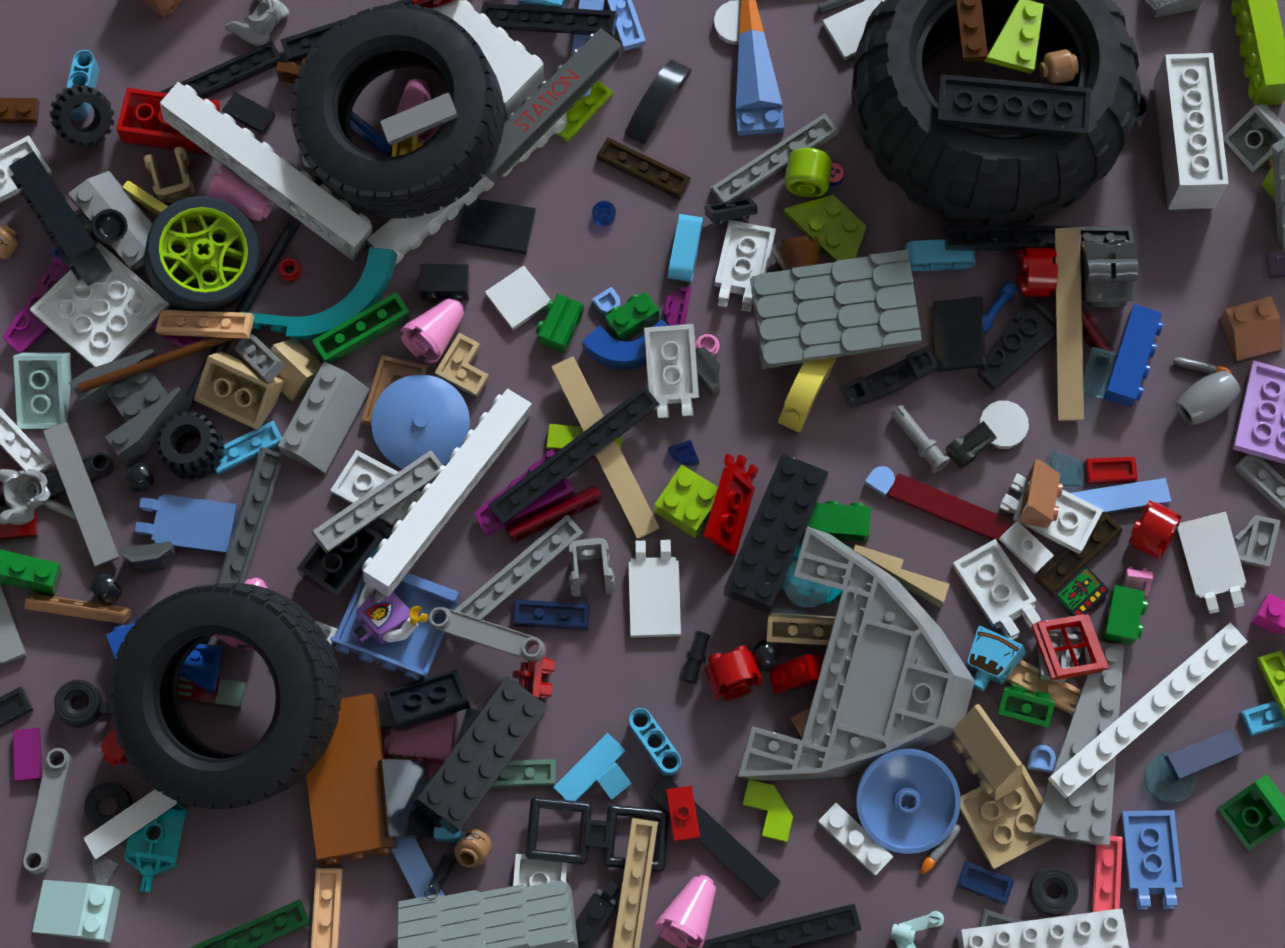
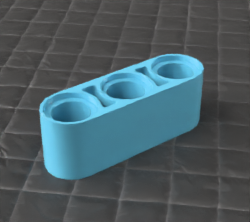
(83, 75)
(685, 247)
(932, 255)
(651, 730)

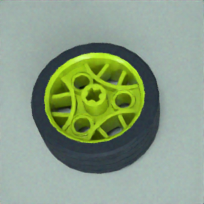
(201, 254)

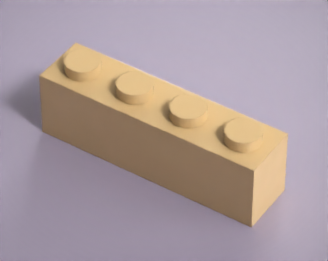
(799, 628)

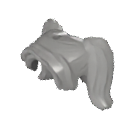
(260, 23)
(21, 494)

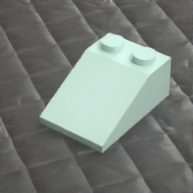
(42, 389)
(77, 910)

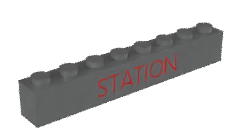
(554, 99)

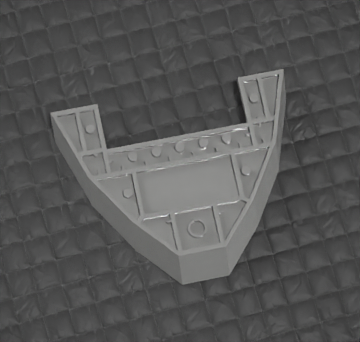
(882, 680)

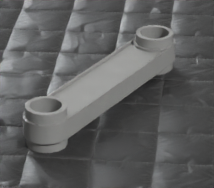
(487, 634)
(47, 811)

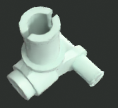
(905, 932)

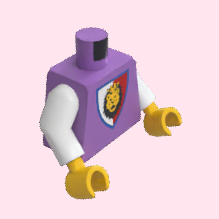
(385, 620)

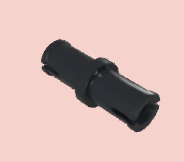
(695, 657)

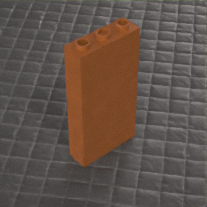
(347, 787)

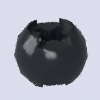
(139, 476)
(106, 589)
(766, 655)

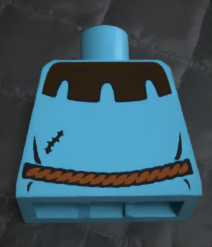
(993, 657)

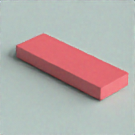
(1107, 875)

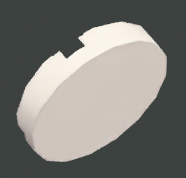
(728, 22)
(1007, 422)

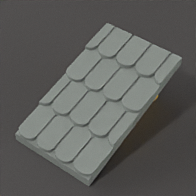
(835, 309)
(491, 919)

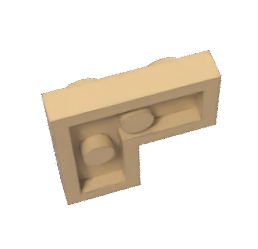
(456, 366)

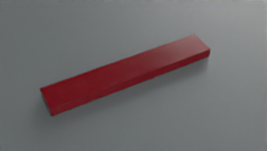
(950, 508)

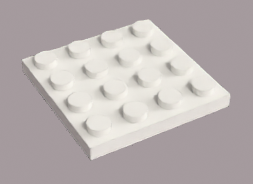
(102, 317)

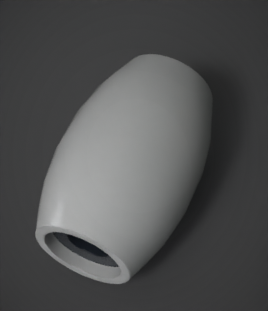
(1208, 397)

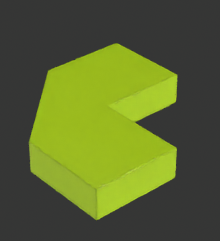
(766, 798)

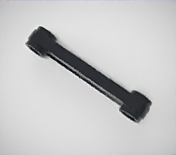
(55, 482)

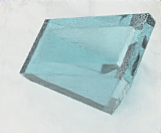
(1097, 371)
(1069, 468)

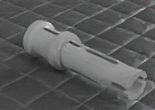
(926, 447)

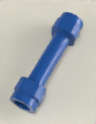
(1005, 293)

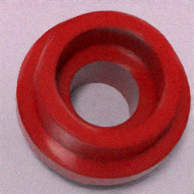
(285, 265)

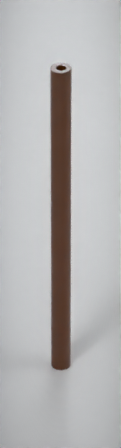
(152, 363)

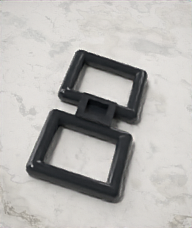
(594, 832)

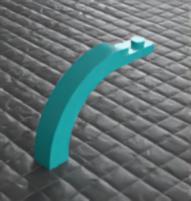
(366, 293)

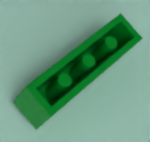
(361, 329)
(842, 521)
(29, 572)

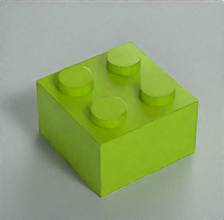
(687, 501)

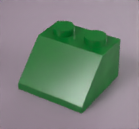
(1255, 812)

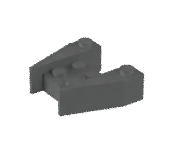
(138, 399)

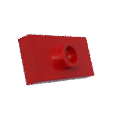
(683, 813)

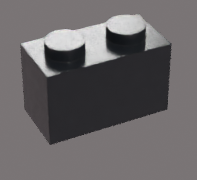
(444, 282)

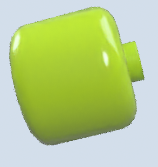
(808, 172)

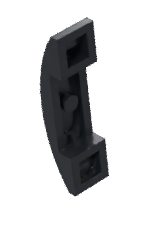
(656, 100)
(890, 379)

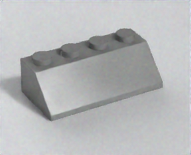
(106, 193)
(324, 418)

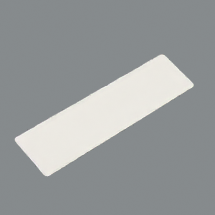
(128, 822)

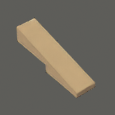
(925, 587)

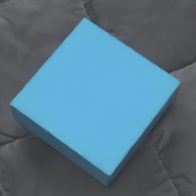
(613, 780)
(444, 835)

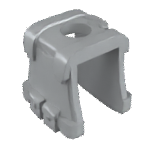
(579, 552)

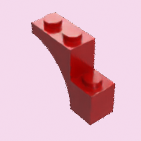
(796, 673)

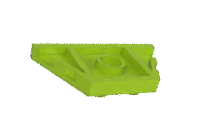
(833, 223)

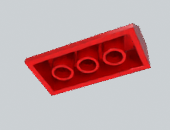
(143, 123)

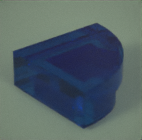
(684, 453)

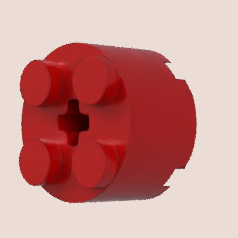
(1037, 272)
(1155, 529)
(732, 673)

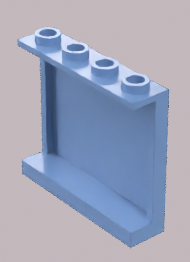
(420, 649)

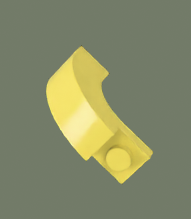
(804, 392)

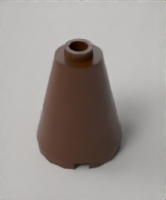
(796, 252)

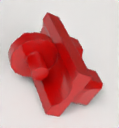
(532, 676)

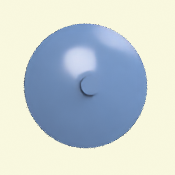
(419, 417)
(908, 801)

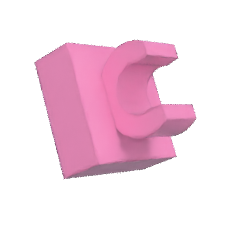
(1138, 579)

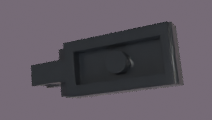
(595, 915)

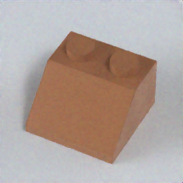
(1252, 329)
(1040, 495)

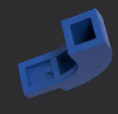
(616, 353)

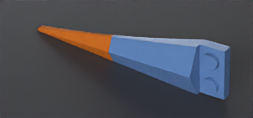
(757, 94)

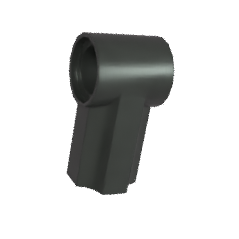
(965, 449)

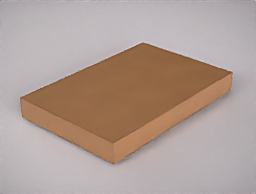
(388, 372)

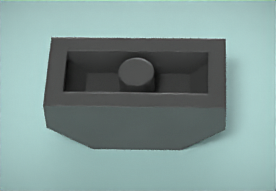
(708, 371)
(149, 556)

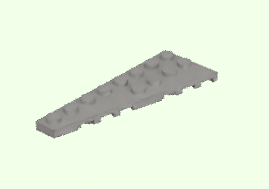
(1088, 811)

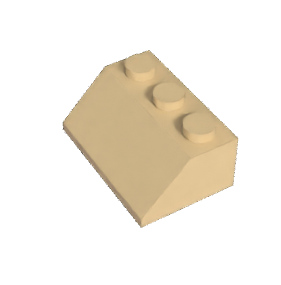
(237, 390)
(987, 753)

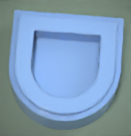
(606, 301)
(881, 480)
(1042, 759)

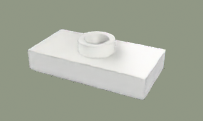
(1026, 547)

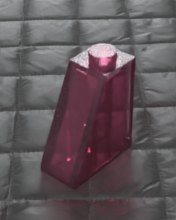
(422, 741)

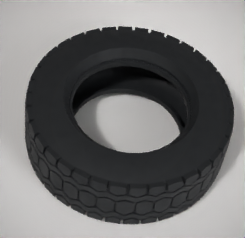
(355, 57)
(149, 711)

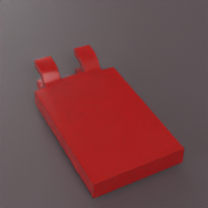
(731, 505)

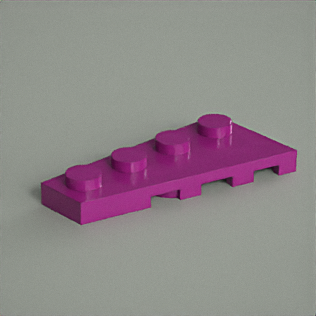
(26, 327)
(489, 522)

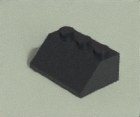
(337, 568)

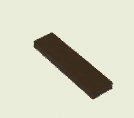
(643, 168)
(1070, 562)

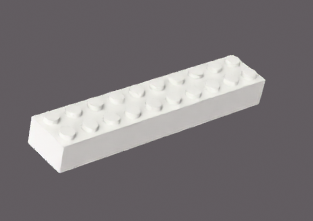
(266, 171)

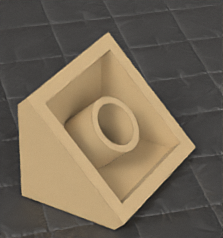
(299, 369)

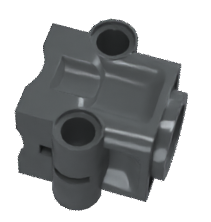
(1108, 272)

